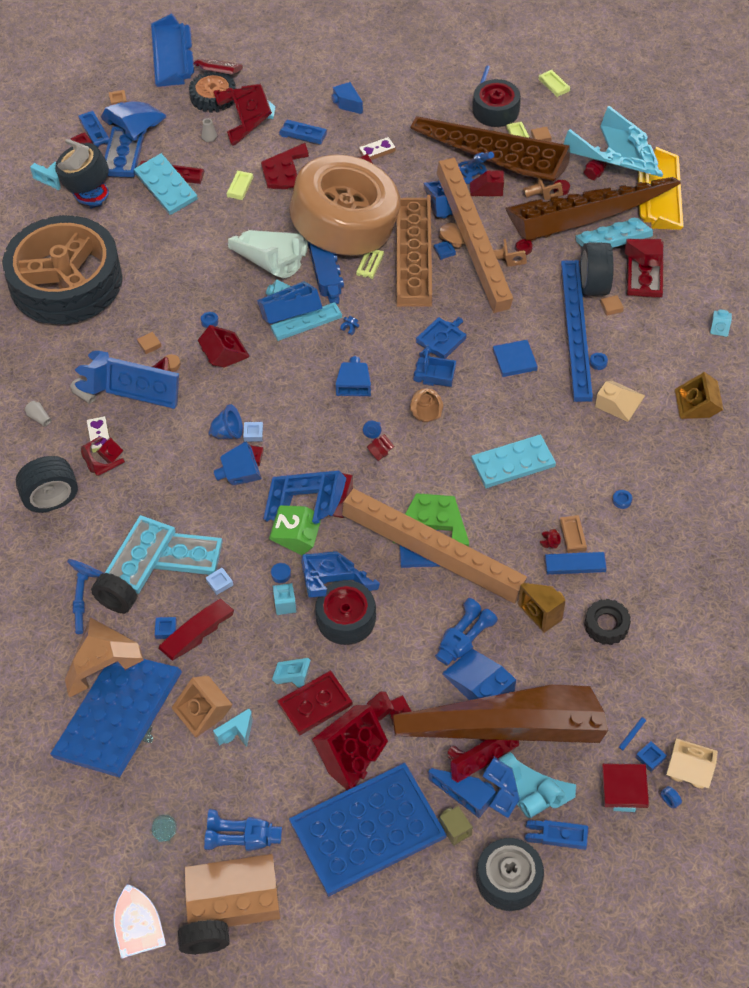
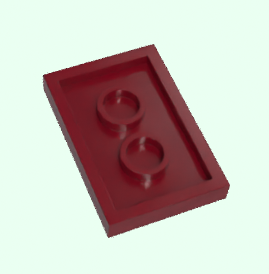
(315, 702)

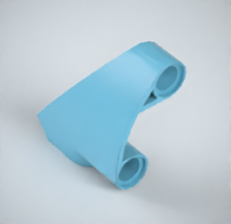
(537, 790)

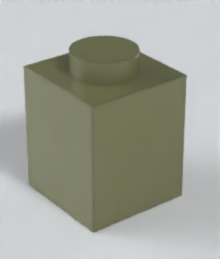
(455, 825)

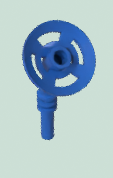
(471, 169)
(84, 572)

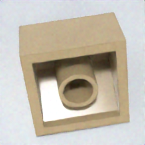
(692, 763)

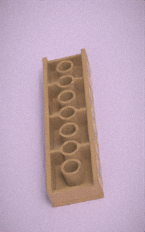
(414, 253)

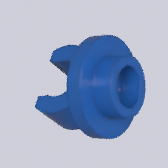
(350, 321)
(372, 429)

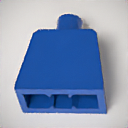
(353, 379)
(238, 466)

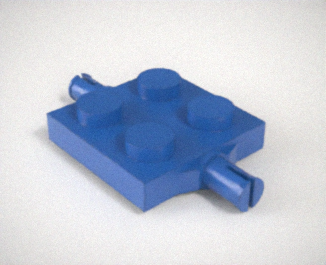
(441, 337)

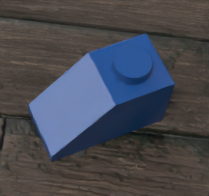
(347, 98)

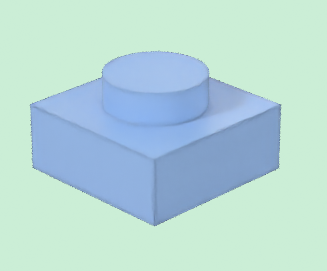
(253, 431)
(219, 581)

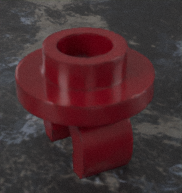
(552, 538)

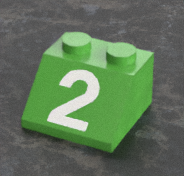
(294, 528)

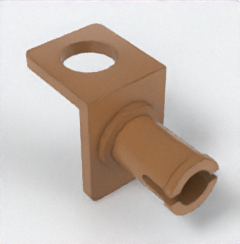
(545, 191)
(503, 254)

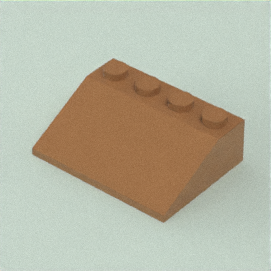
(232, 891)

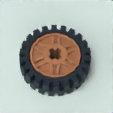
(202, 90)

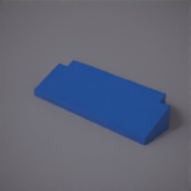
(171, 51)

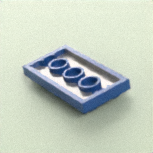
(123, 153)

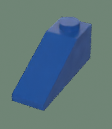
(469, 792)

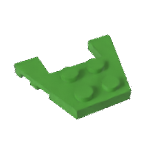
(439, 513)

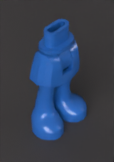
(454, 642)
(256, 831)

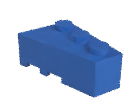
(289, 303)

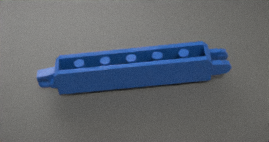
(327, 273)

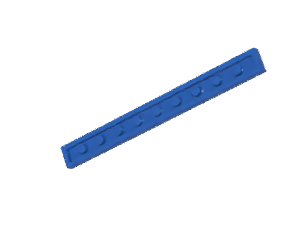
(576, 331)

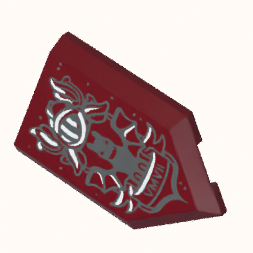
(218, 66)

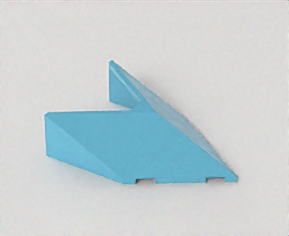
(625, 145)

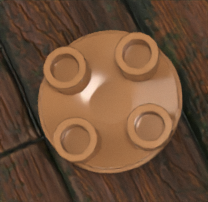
(452, 234)

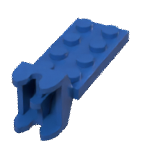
(128, 380)

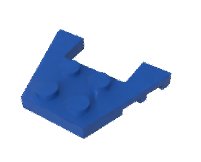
(331, 567)

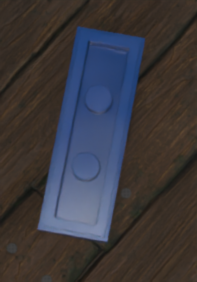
(575, 563)

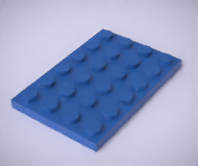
(116, 716)
(367, 829)

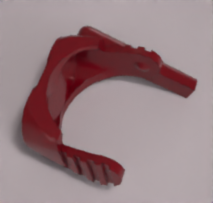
(94, 466)

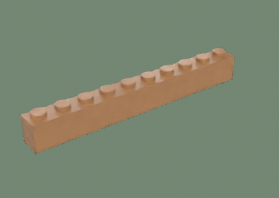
(474, 235)
(433, 545)

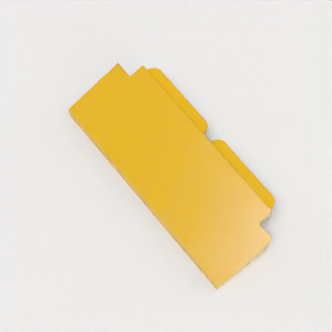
(665, 209)

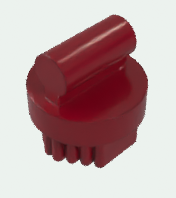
(594, 169)
(380, 447)

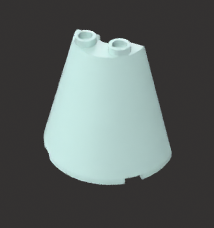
(273, 251)

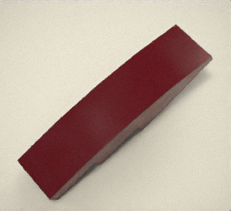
(195, 629)

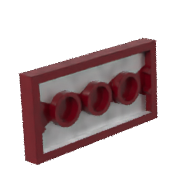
(644, 280)

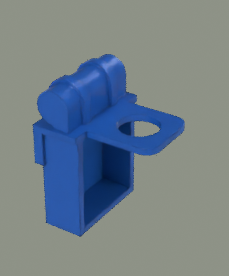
(434, 371)

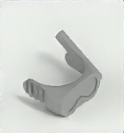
(77, 159)

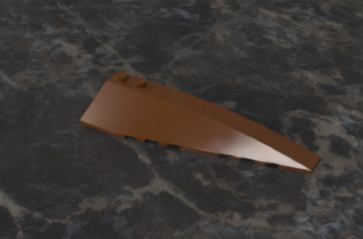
(511, 151)
(560, 214)
(530, 714)

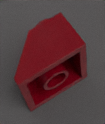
(222, 346)

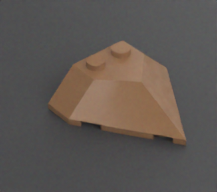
(97, 650)

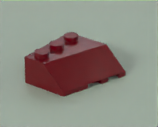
(351, 745)

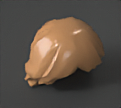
(426, 405)

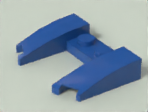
(327, 484)

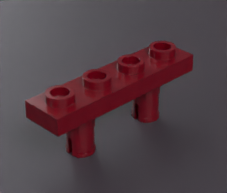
(469, 762)

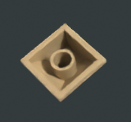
(618, 400)

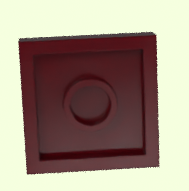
(625, 785)

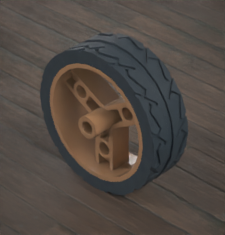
(69, 244)

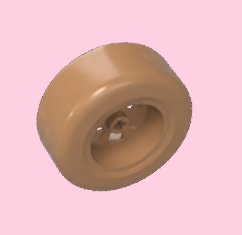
(327, 201)

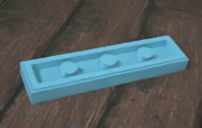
(306, 321)

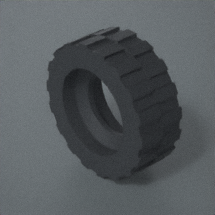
(114, 593)
(607, 607)
(203, 937)

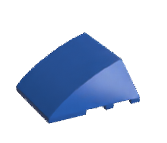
(133, 117)

